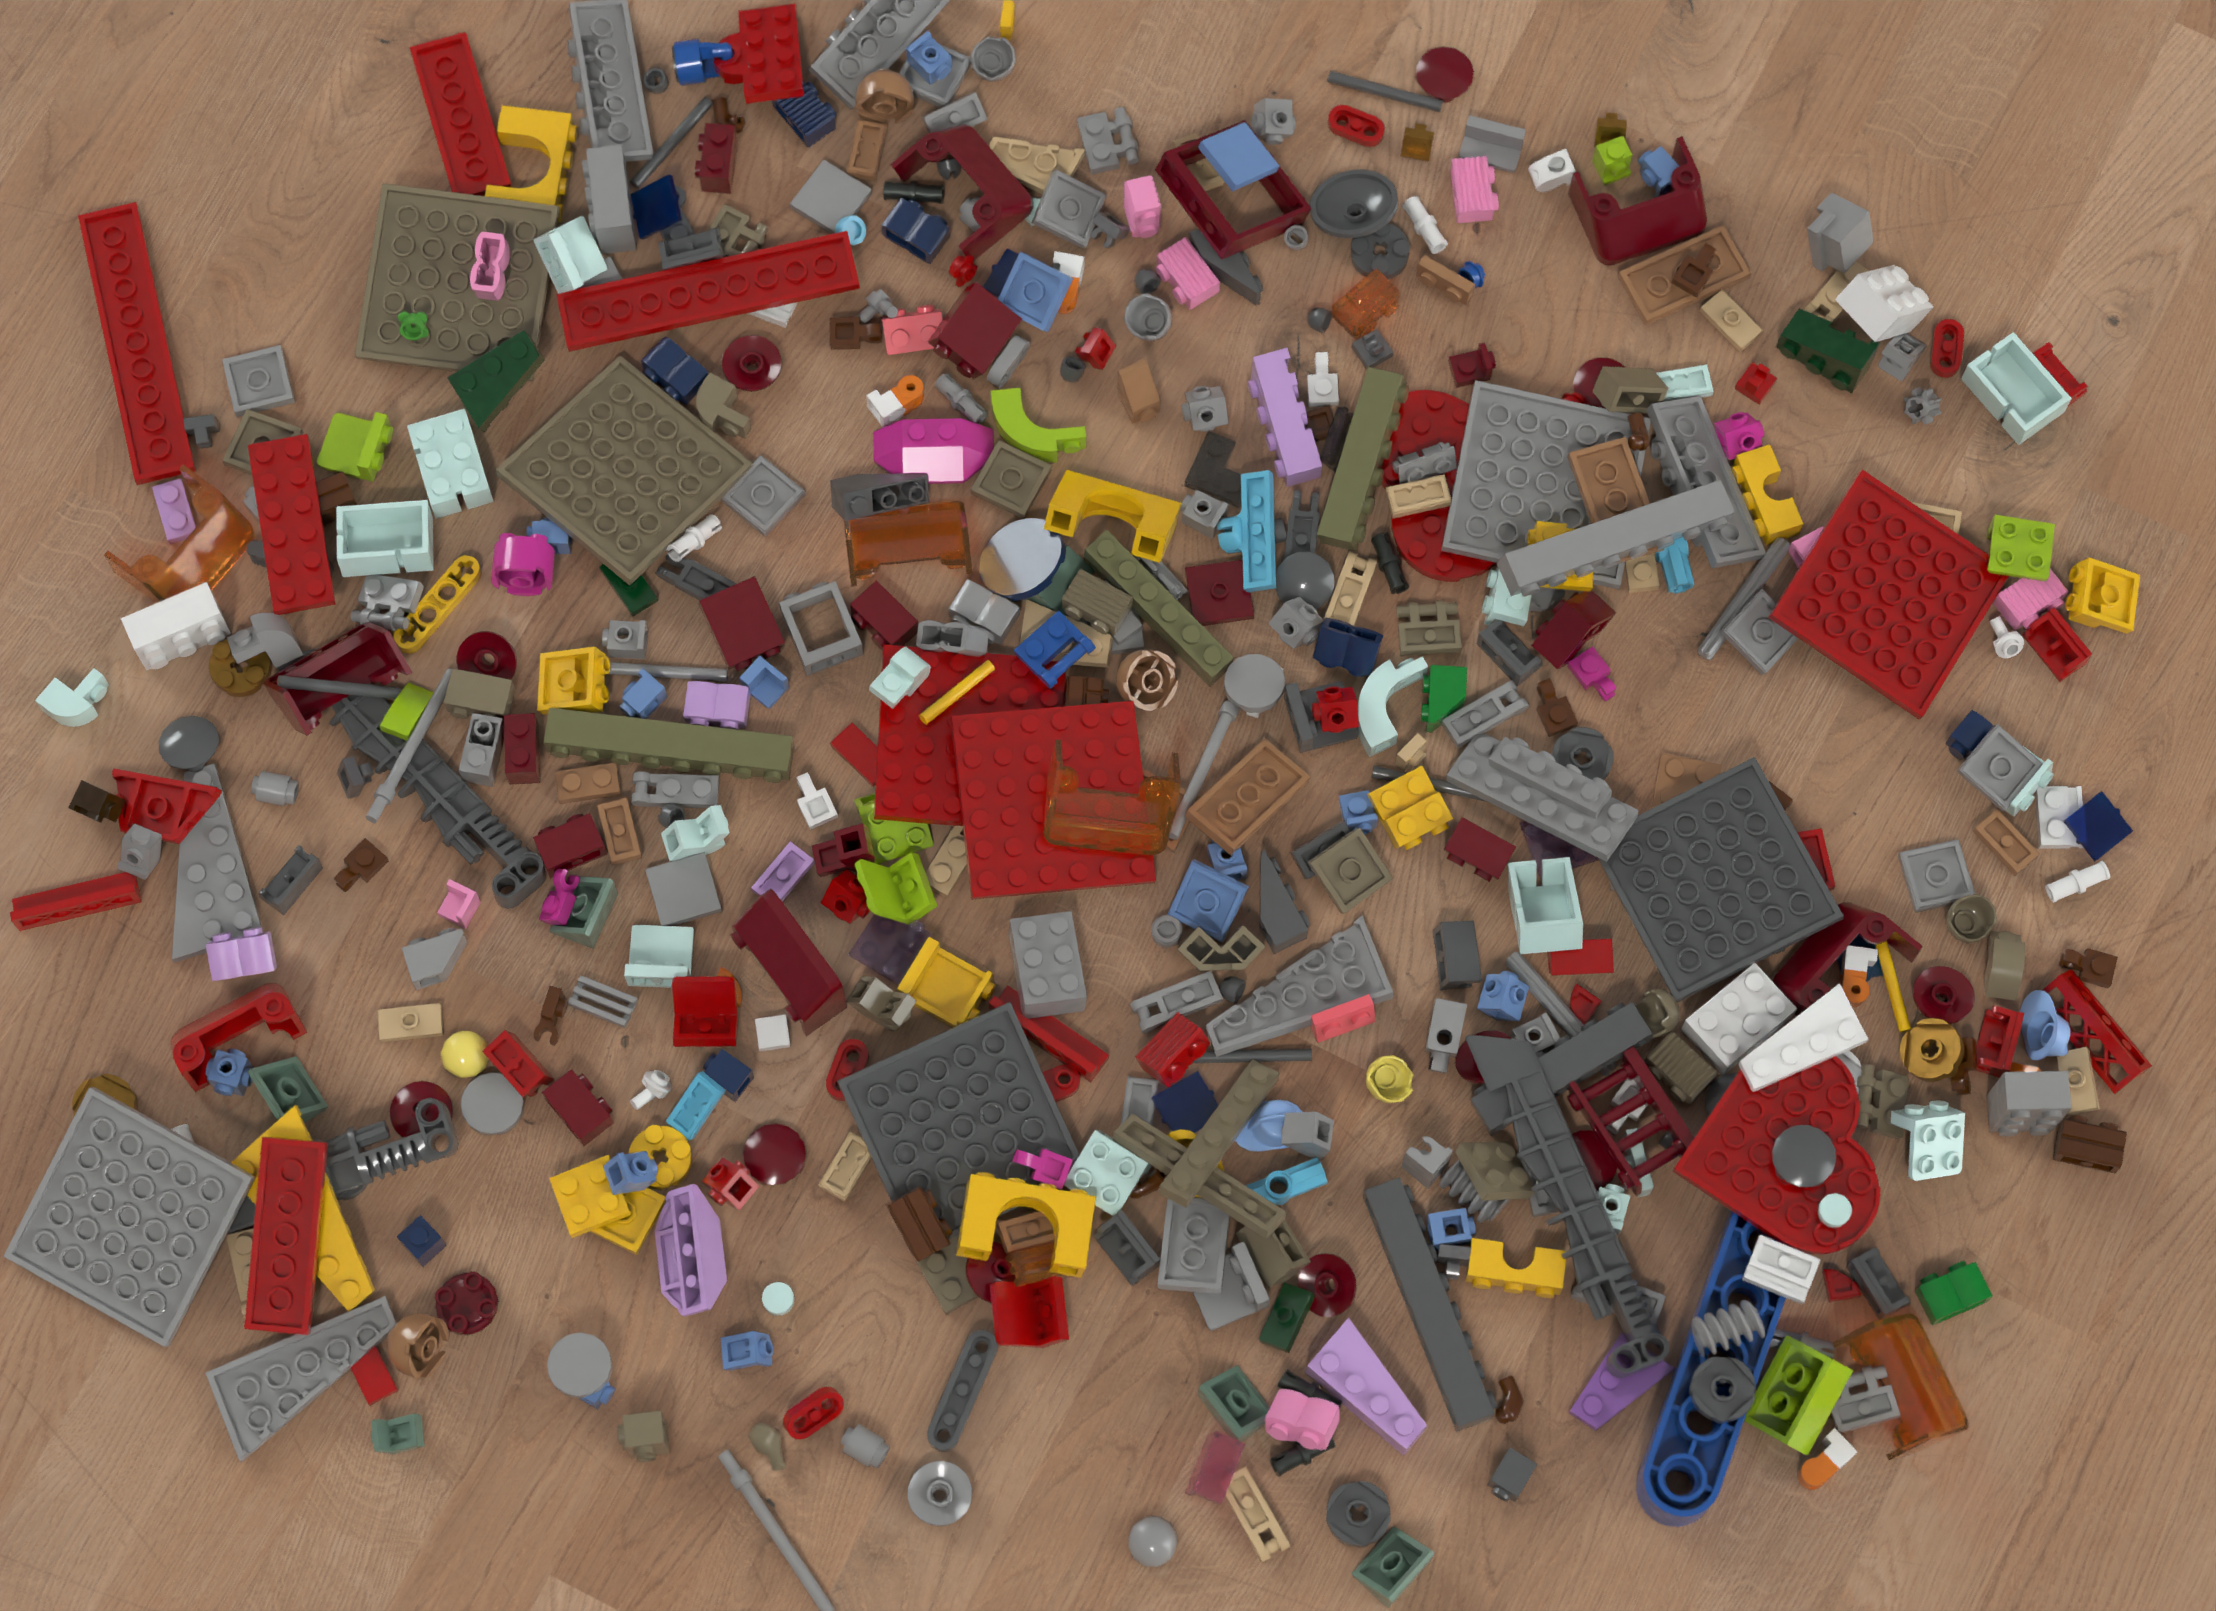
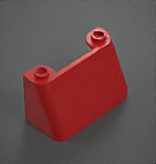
(194, 1041)

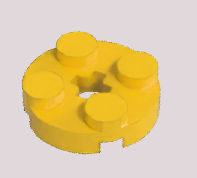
(677, 1151)

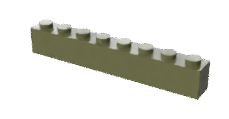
(669, 744)

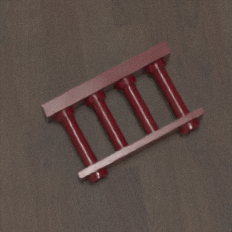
(1648, 1094)

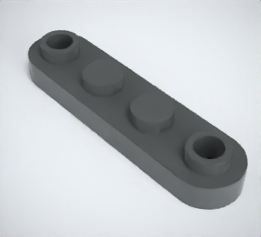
(962, 1390)

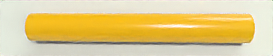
(956, 692)
(1893, 987)

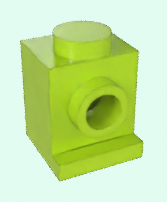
(1612, 160)

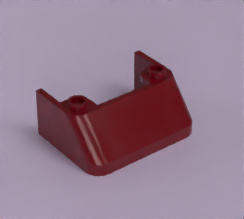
(1004, 198)
(1646, 226)
(357, 656)
(791, 961)
(1801, 974)

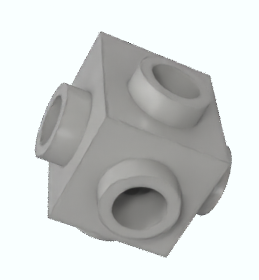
(1273, 120)
(1205, 408)
(1297, 623)

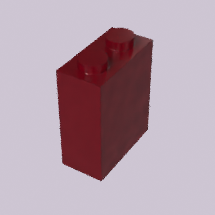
(974, 331)
(742, 624)

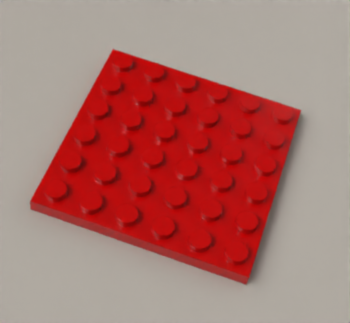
(1889, 594)
(918, 760)
(1003, 790)

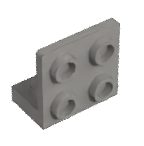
(1241, 1291)

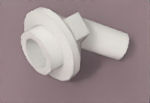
(2007, 643)
(656, 1085)

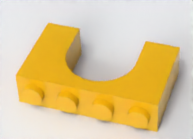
(548, 133)
(1086, 496)
(1067, 1212)

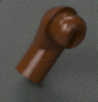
(723, 117)
(1639, 439)
(1149, 1185)
(1513, 1401)

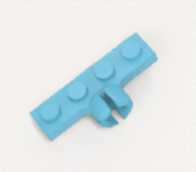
(1253, 531)

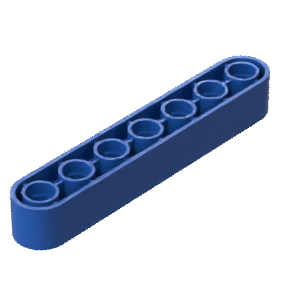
(1672, 1442)

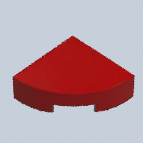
(1583, 1004)
(1839, 1286)

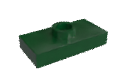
(635, 596)
(1286, 1317)

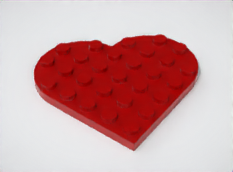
(1424, 422)
(1736, 1167)

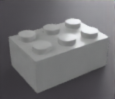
(609, 199)
(1047, 965)
(2028, 1102)

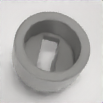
(1298, 231)

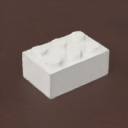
(1884, 302)
(176, 627)
(1738, 1019)

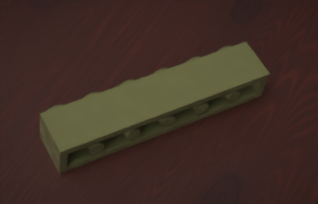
(1362, 459)
(1159, 608)

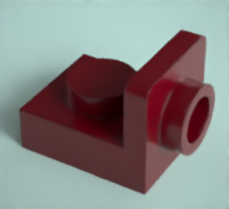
(1472, 366)

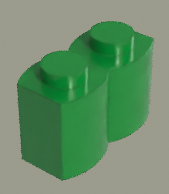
(1953, 1292)

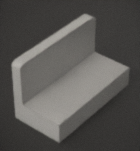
(1495, 141)

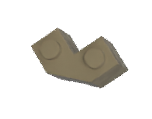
(1233, 955)

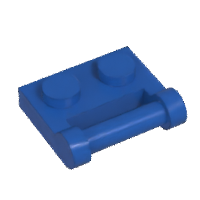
(1047, 643)

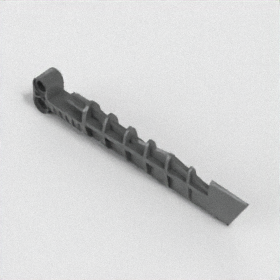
(445, 795)
(1558, 1167)
(352, 1168)

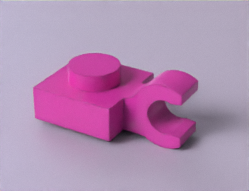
(1592, 670)
(560, 902)
(1048, 1166)

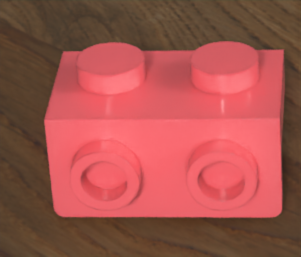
(911, 330)
(1343, 1018)

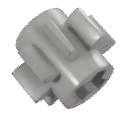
(1922, 405)

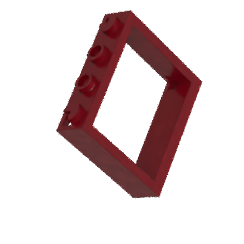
(1208, 218)

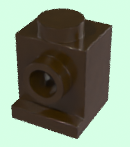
(96, 803)

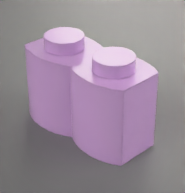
(717, 705)
(241, 955)

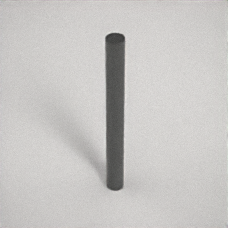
(1385, 91)
(671, 142)
(338, 687)
(1439, 785)
(1258, 1055)

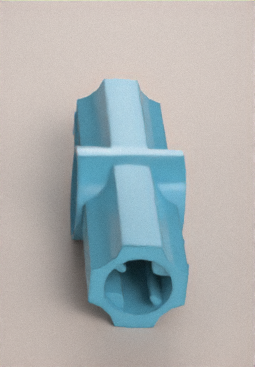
(1676, 566)
(1296, 1179)

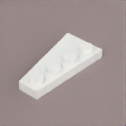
(1809, 1039)

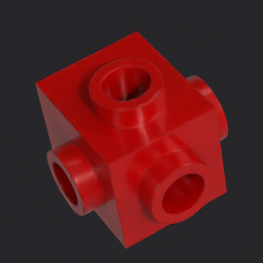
(1336, 709)
(846, 898)
(730, 1183)

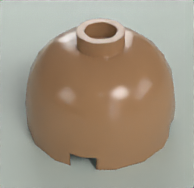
(884, 97)
(1147, 679)
(416, 1344)

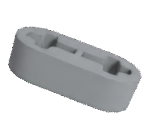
(1008, 361)

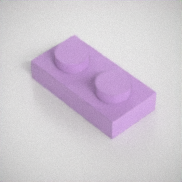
(174, 510)
(784, 872)

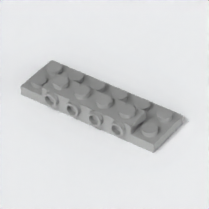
(871, 42)
(608, 77)
(1693, 458)
(1544, 793)

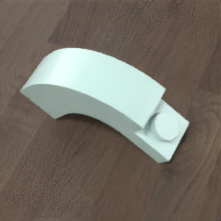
(1375, 727)

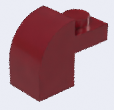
(843, 851)

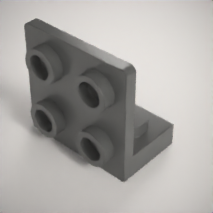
(1306, 731)

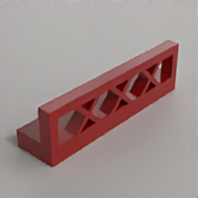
(75, 901)
(2104, 1029)
(1056, 1038)

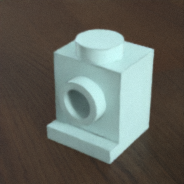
(1615, 1195)

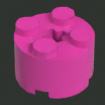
(523, 564)

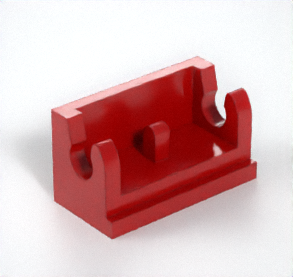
(2060, 373)
(2057, 644)
(1593, 959)
(1998, 1040)
(517, 1064)

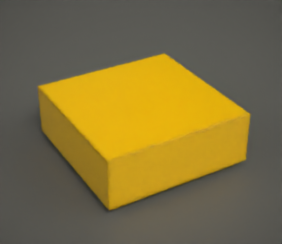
(1007, 19)

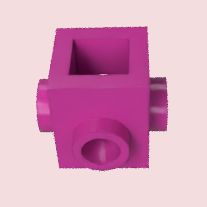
(1739, 434)

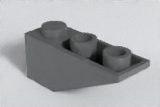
(1230, 271)
(877, 493)
(1279, 917)

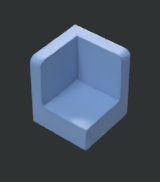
(764, 682)

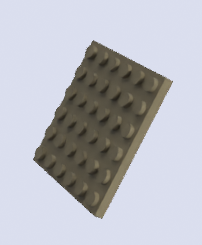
(425, 264)
(624, 469)

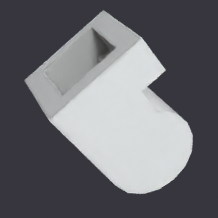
(1552, 171)

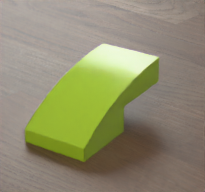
(406, 711)

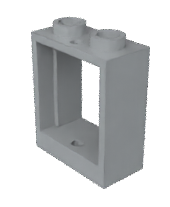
(833, 653)

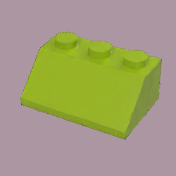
(1797, 1395)

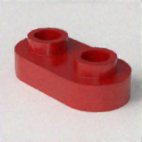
(1357, 124)
(1947, 350)
(843, 1067)
(1059, 1090)
(813, 1413)

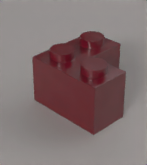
(1571, 627)

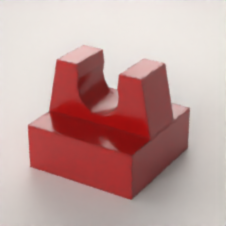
(1096, 348)
(1756, 382)

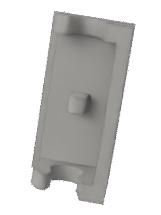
(1424, 1165)

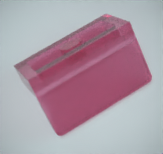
(1215, 1467)

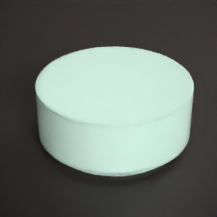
(1834, 1210)
(778, 1298)

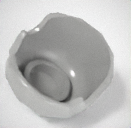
(993, 58)
(1148, 317)
(1152, 1541)

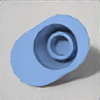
(2042, 1028)
(1265, 1126)

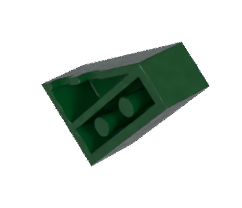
(1827, 350)
(495, 378)

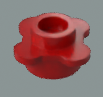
(963, 269)

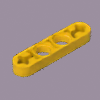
(441, 607)

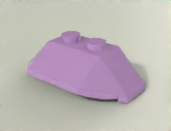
(690, 1251)

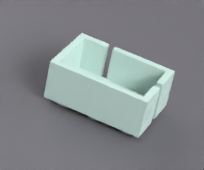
(2016, 388)
(449, 463)
(384, 538)
(1545, 915)

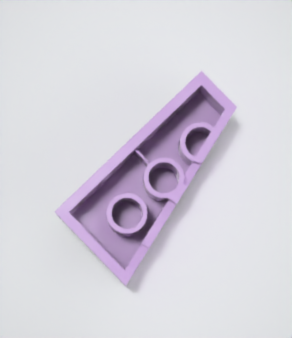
(1284, 418)
(1359, 1379)

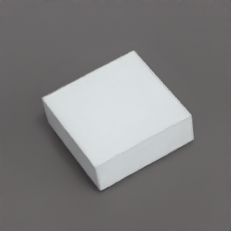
(772, 1033)

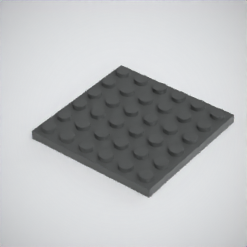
(1718, 880)
(957, 1111)

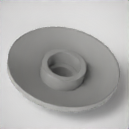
(935, 1477)

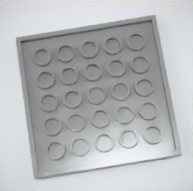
(1519, 471)
(129, 1216)

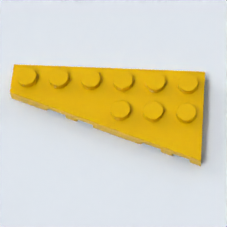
(337, 1258)

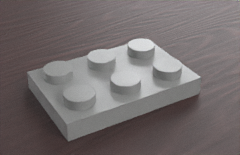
(1193, 1247)

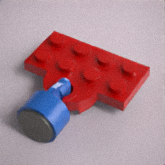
(760, 56)

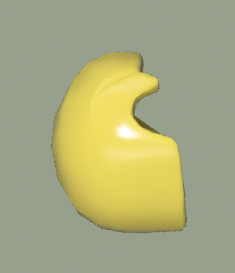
(464, 1055)
(1389, 1079)

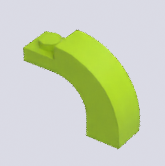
(1026, 436)

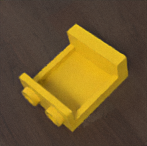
(946, 985)

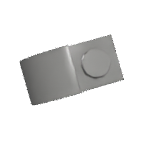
(268, 634)

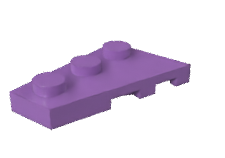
(1609, 1395)

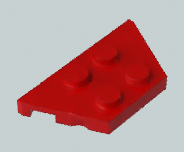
(162, 803)

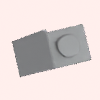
(1901, 355)

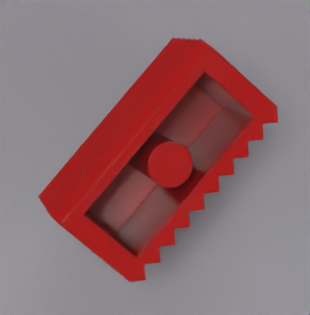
(1173, 1050)

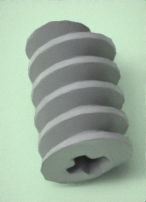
(1462, 1184)
(1726, 1327)

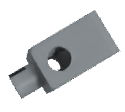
(1446, 1019)

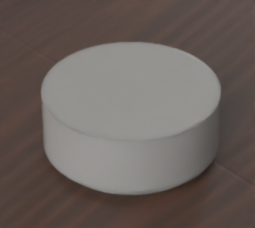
(1166, 931)

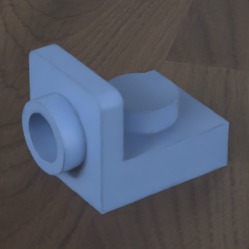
(1358, 811)
(746, 1350)

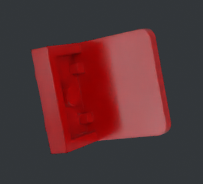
(704, 1011)
(1029, 1313)

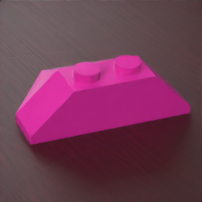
(941, 448)

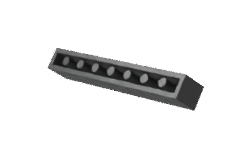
(1428, 1304)

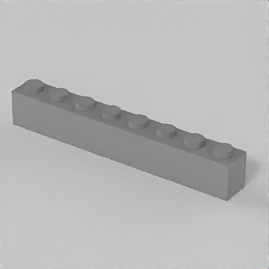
(1616, 538)

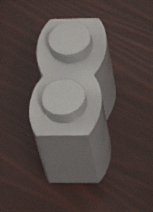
(984, 609)
(952, 637)

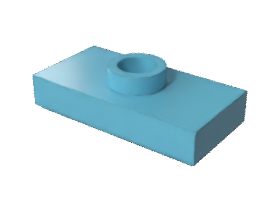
(695, 1105)

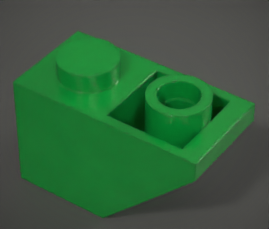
(1445, 692)

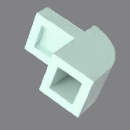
(900, 677)
(75, 706)
(696, 835)

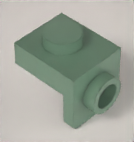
(397, 1434)

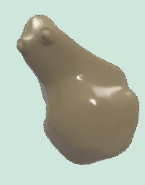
(768, 1442)

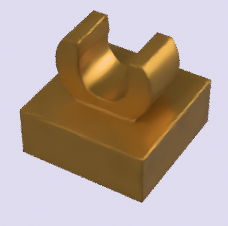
(1609, 128)
(1417, 142)

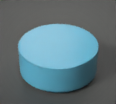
(854, 226)

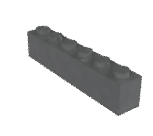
(1573, 1060)

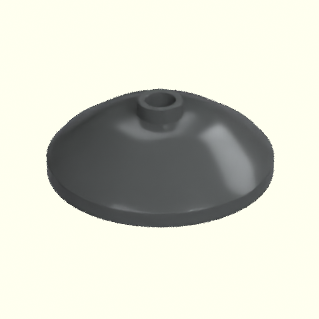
(1354, 203)

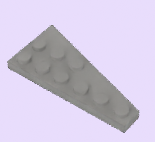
(211, 879)
(1318, 981)
(279, 1381)

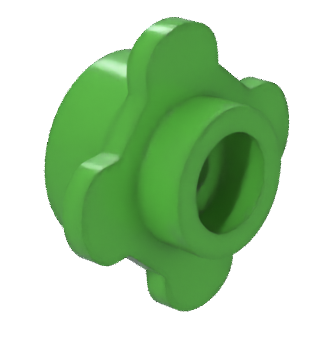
(410, 331)

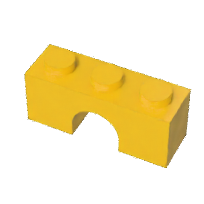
(1771, 517)
(1488, 1268)

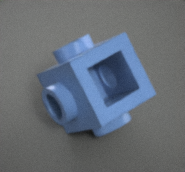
(1503, 996)
(234, 1081)

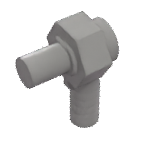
(878, 303)

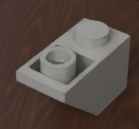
(482, 750)
(434, 958)
(1308, 1133)

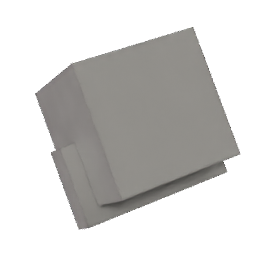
(1839, 234)

